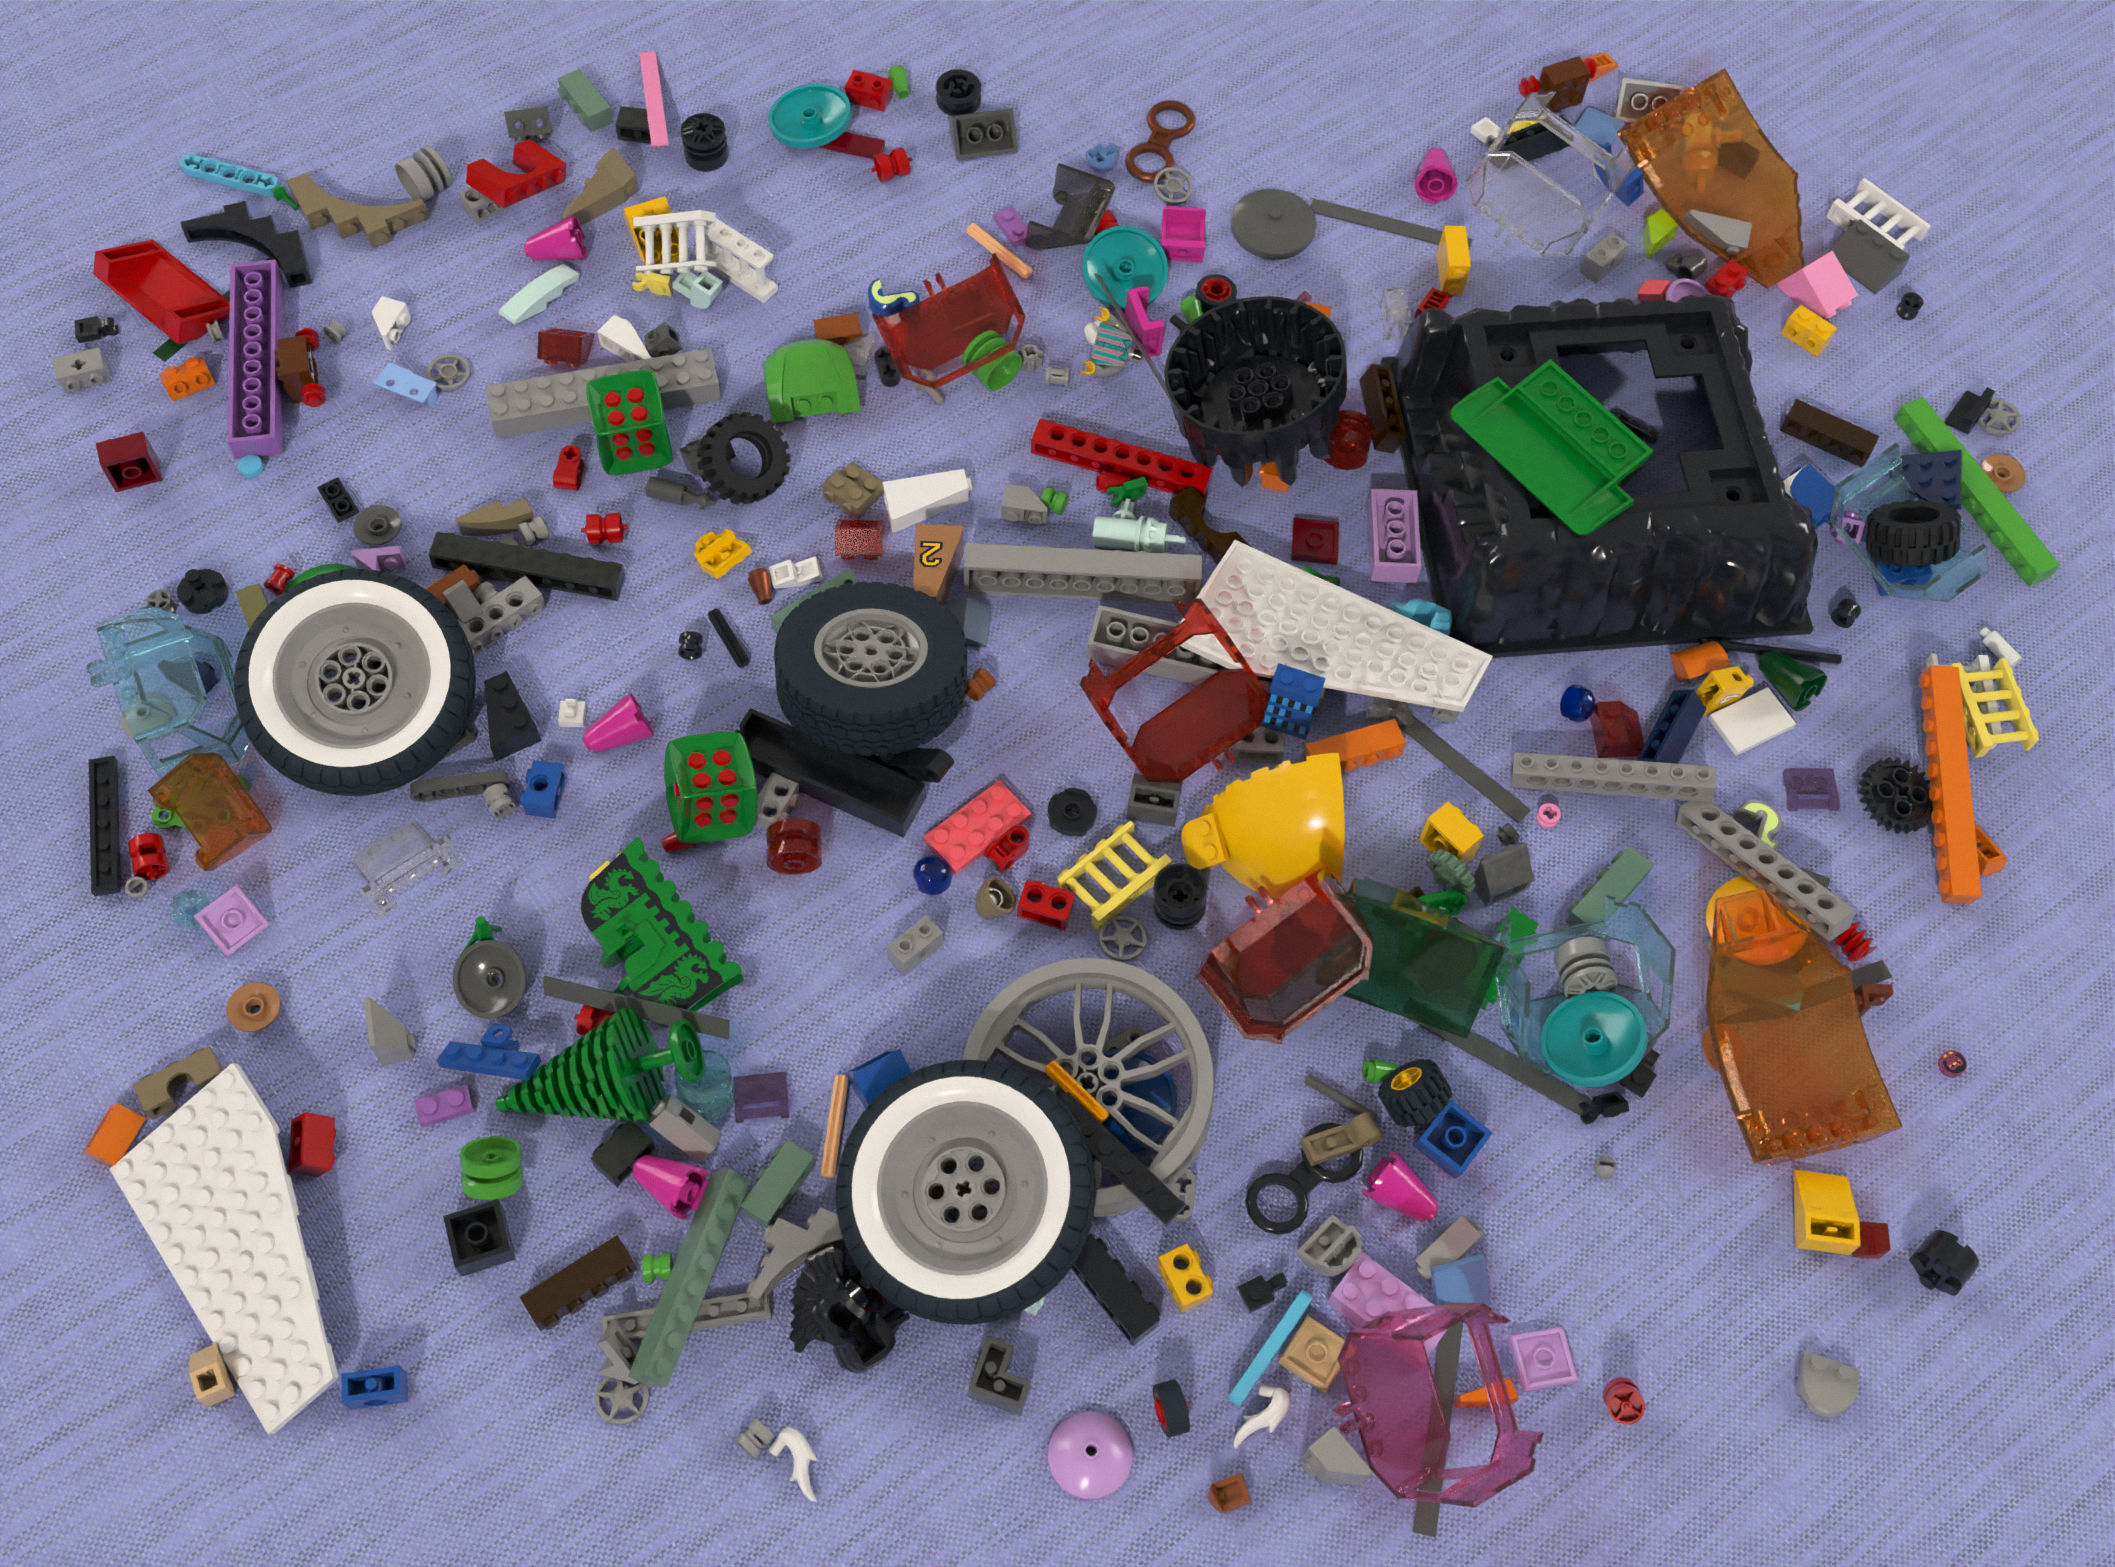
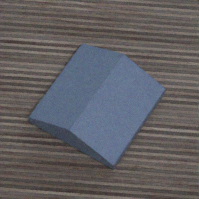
(973, 618)

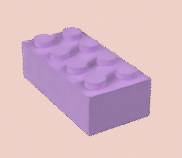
(1394, 535)
(1372, 1291)

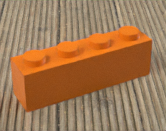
(1361, 746)

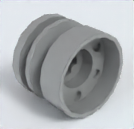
(423, 173)
(1585, 967)

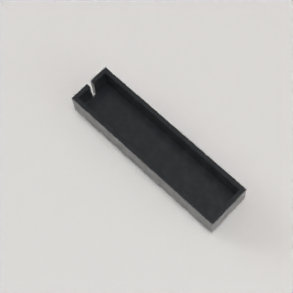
(832, 776)

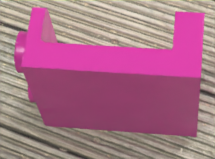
(1183, 233)
(1136, 313)

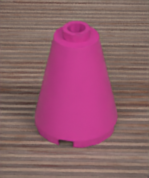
(1435, 177)
(558, 242)
(618, 727)
(671, 1183)
(1400, 1189)

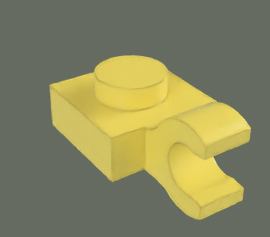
(657, 283)

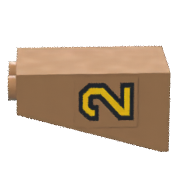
(937, 559)

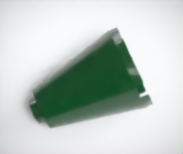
(1792, 678)

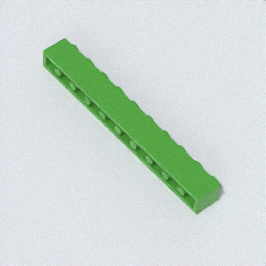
(1980, 495)

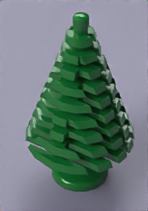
(609, 1072)

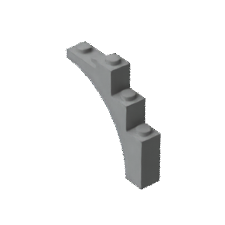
(791, 1247)

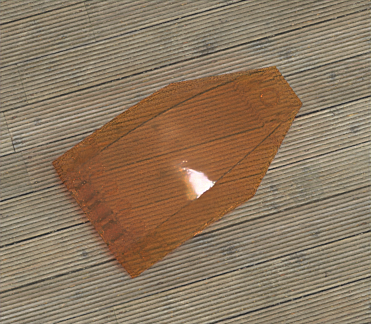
(1716, 160)
(1791, 1075)

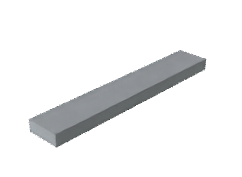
(711, 1314)

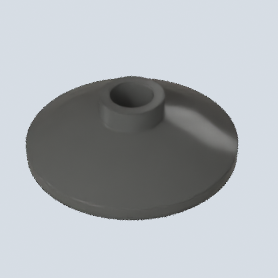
(375, 518)

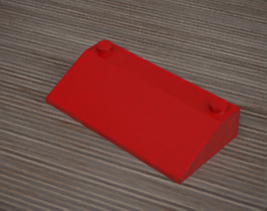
(161, 289)

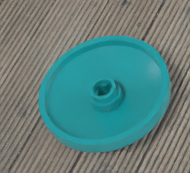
(809, 116)
(1124, 260)
(1594, 1039)

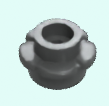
(1508, 834)

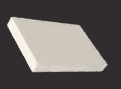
(1751, 721)

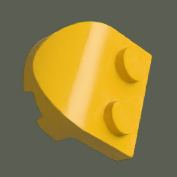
(720, 552)
(1204, 842)

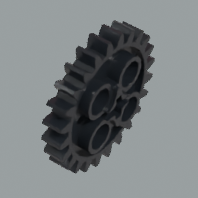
(1888, 796)

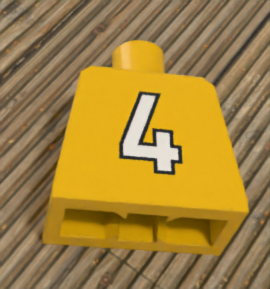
(1723, 688)

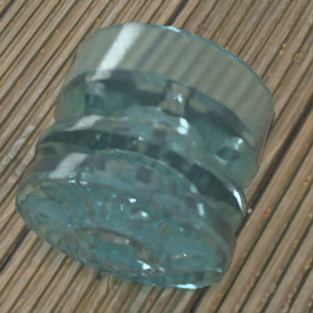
(714, 1093)

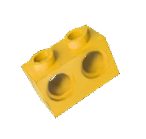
(1179, 1279)

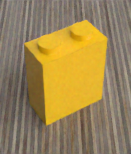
(1453, 260)

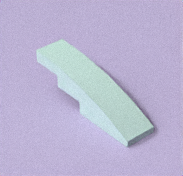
(536, 294)

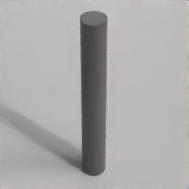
(1337, 1096)

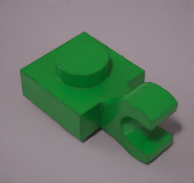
(1131, 489)

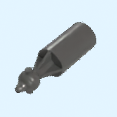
(676, 493)

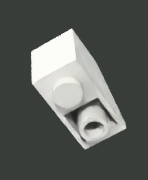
(390, 318)

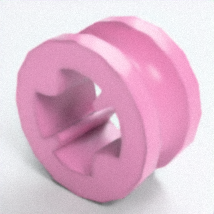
(1543, 819)

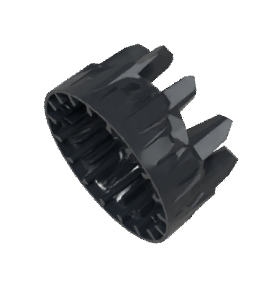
(1257, 384)

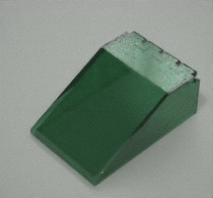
(1422, 960)

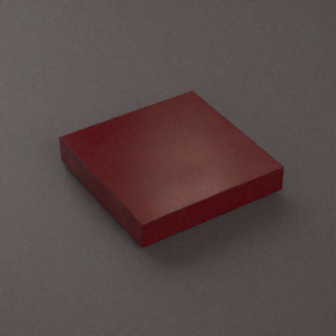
(1315, 541)

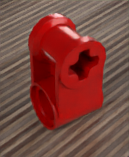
(569, 469)
(1005, 851)

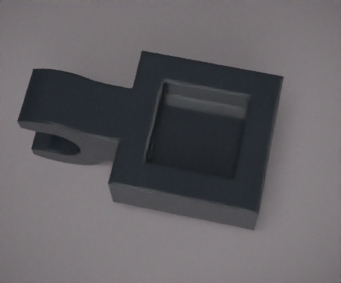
(92, 328)
(1641, 1077)
(1607, 1104)
(1258, 1293)

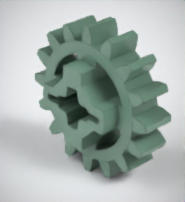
(1451, 872)

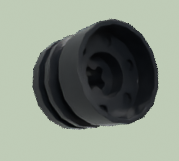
(704, 142)
(1182, 884)

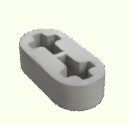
(1188, 1196)

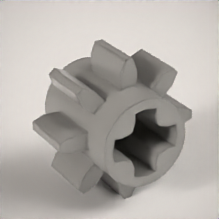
(1031, 357)

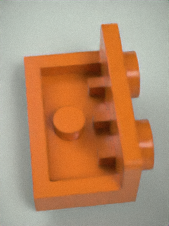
(187, 378)

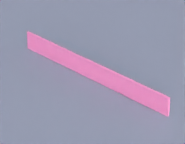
(653, 99)

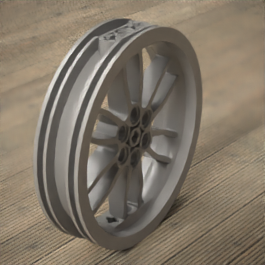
(1187, 1136)

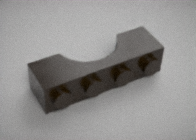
(1187, 510)

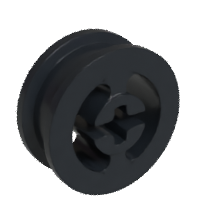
(958, 92)

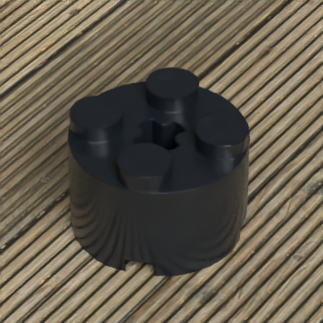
(1944, 1262)

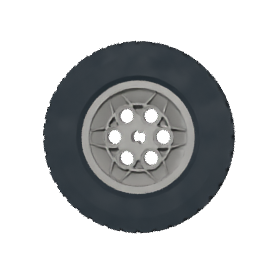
(870, 668)

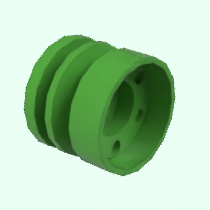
(998, 372)

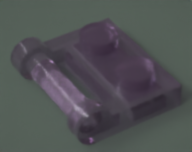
(1811, 782)
(761, 1089)

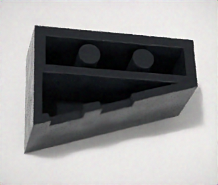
(508, 718)

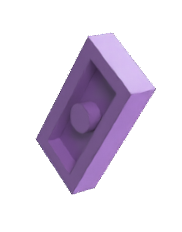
(1011, 226)
(444, 1105)

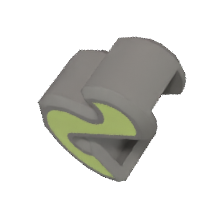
(1764, 817)

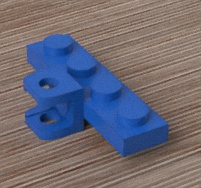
(496, 1056)

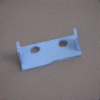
(405, 382)

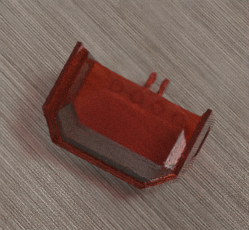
(1289, 958)

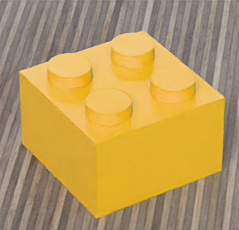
(1451, 832)

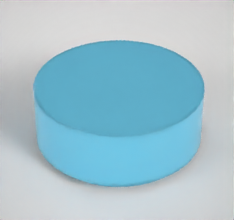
(250, 466)

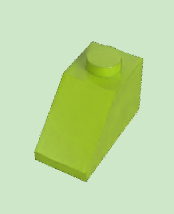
(1658, 231)

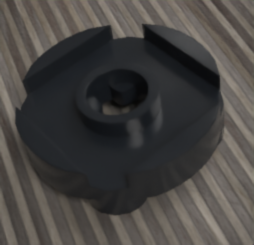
(196, 580)
(1072, 825)

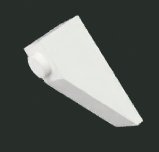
(622, 340)

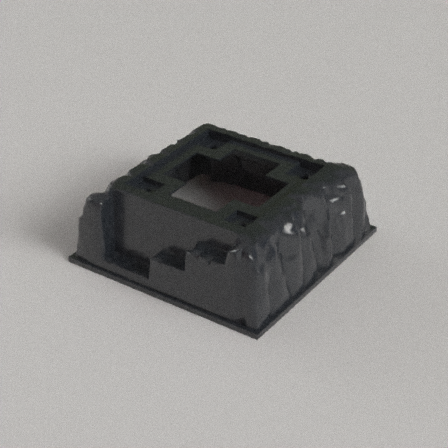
(1668, 569)

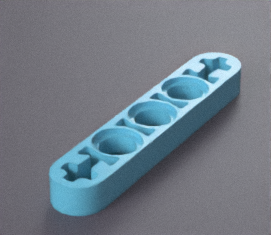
(261, 185)
(1270, 1348)

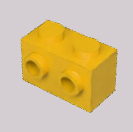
(1808, 330)

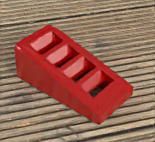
(1433, 294)

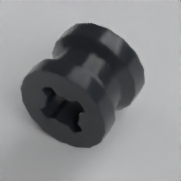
(1909, 306)
(1846, 613)
(690, 645)

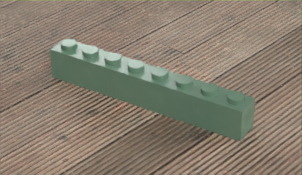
(689, 1279)

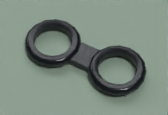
(1301, 1183)

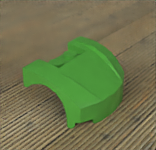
(810, 380)

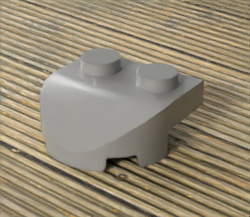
(1331, 1248)
(1826, 1384)

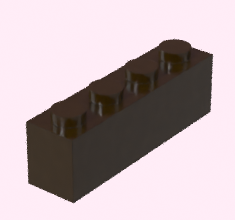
(1383, 408)
(1829, 433)
(578, 1283)

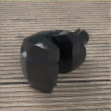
(873, 1339)

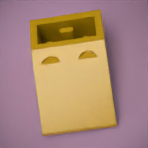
(649, 208)
(1825, 1213)

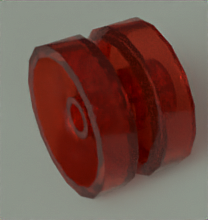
(794, 846)

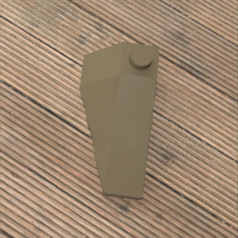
(607, 189)

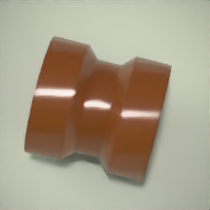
(979, 684)

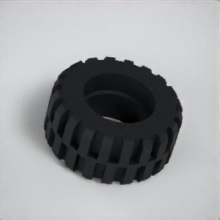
(764, 438)
(1913, 533)

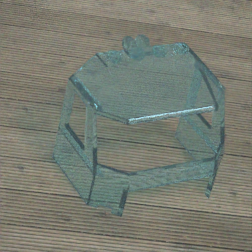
(1948, 577)
(161, 684)
(1621, 923)

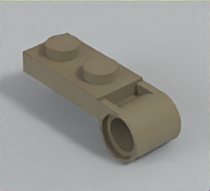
(1341, 1140)

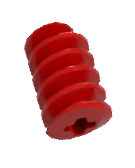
(1855, 943)

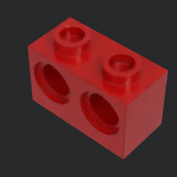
(1043, 910)

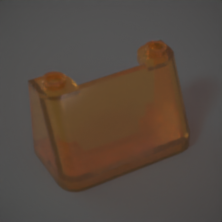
(212, 808)

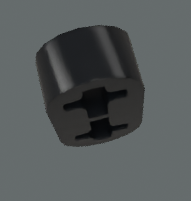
(883, 368)

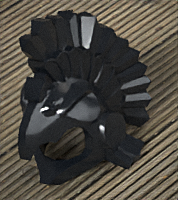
(829, 1301)

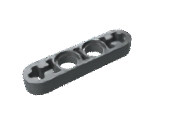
(456, 785)

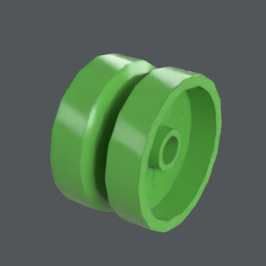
(491, 1168)

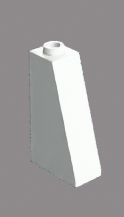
(924, 496)

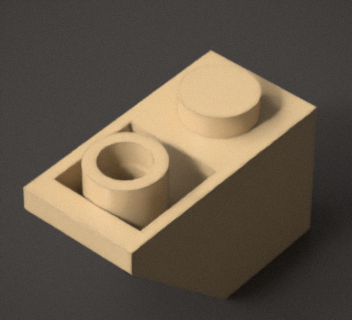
(210, 1376)

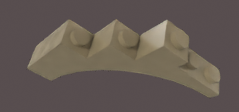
(351, 218)

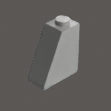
(1451, 1245)

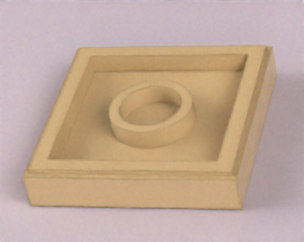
(1314, 1354)

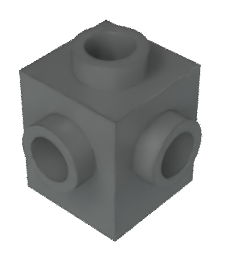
(662, 341)

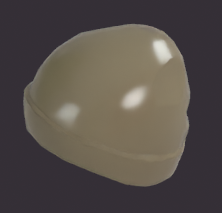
(995, 898)

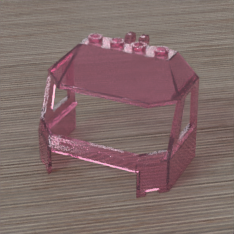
(1402, 1412)

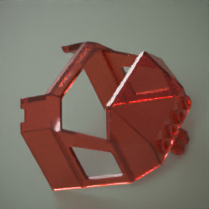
(949, 321)
(1198, 723)

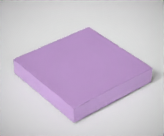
(231, 920)
(1542, 1359)

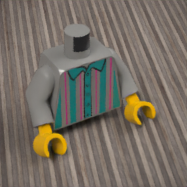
(1111, 347)

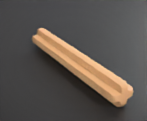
(1002, 252)
(834, 1126)

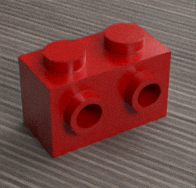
(869, 90)
(1727, 280)
(312, 1144)

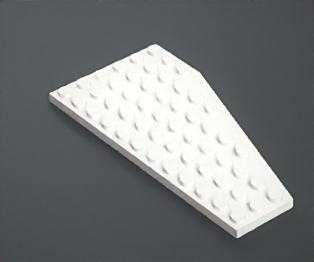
(1322, 629)
(230, 1233)

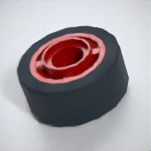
(1215, 291)
(1171, 1408)

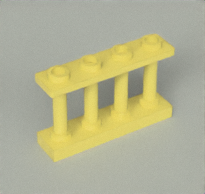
(1974, 720)
(1119, 897)

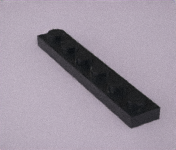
(104, 826)
(1125, 1165)

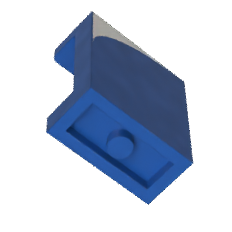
(1630, 189)
(1811, 490)

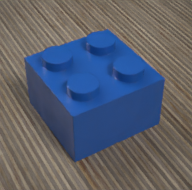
(1452, 1139)

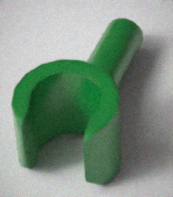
(280, 193)

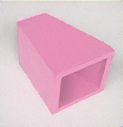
(1820, 286)

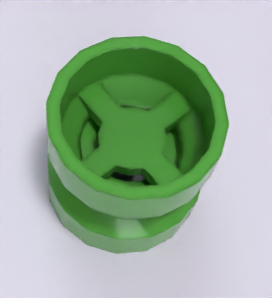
(1055, 500)
(658, 1267)

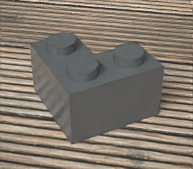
(992, 1382)

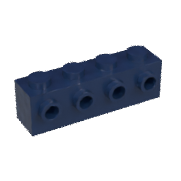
(1673, 728)

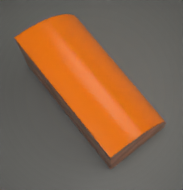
(1699, 660)
(114, 1134)

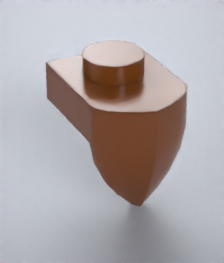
(1229, 1494)

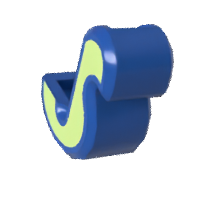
(889, 303)

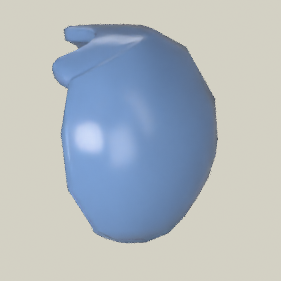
(1102, 157)

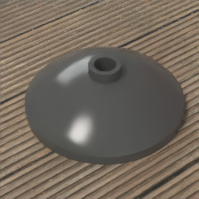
(476, 979)

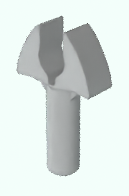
(930, 376)

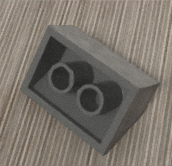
(983, 133)
(1869, 256)

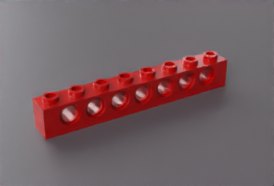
(1083, 450)

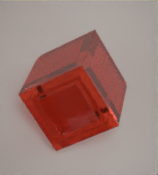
(1873, 1240)

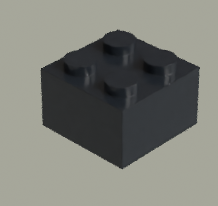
(479, 1237)

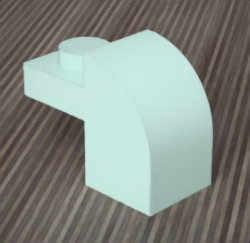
(700, 289)

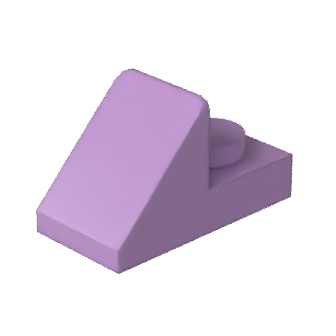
(379, 558)

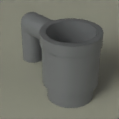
(1690, 268)

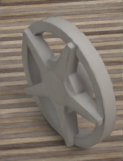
(1173, 186)
(449, 372)
(1999, 417)
(1122, 938)
(621, 1398)

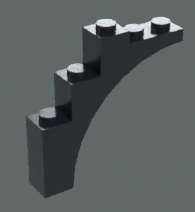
(261, 233)

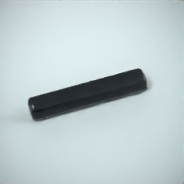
(728, 638)

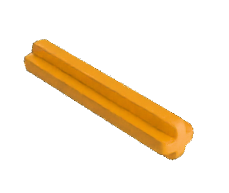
(1070, 1085)

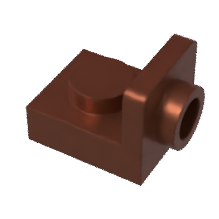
(1872, 995)

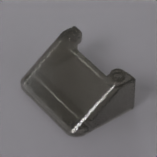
(1084, 204)

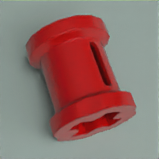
(279, 579)

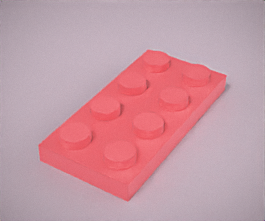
(976, 825)

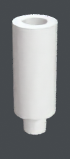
(2000, 646)

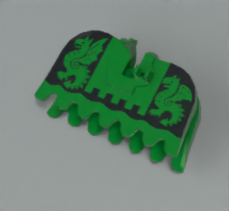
(676, 958)

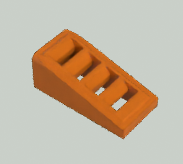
(1604, 64)
(1994, 860)
(1479, 1397)

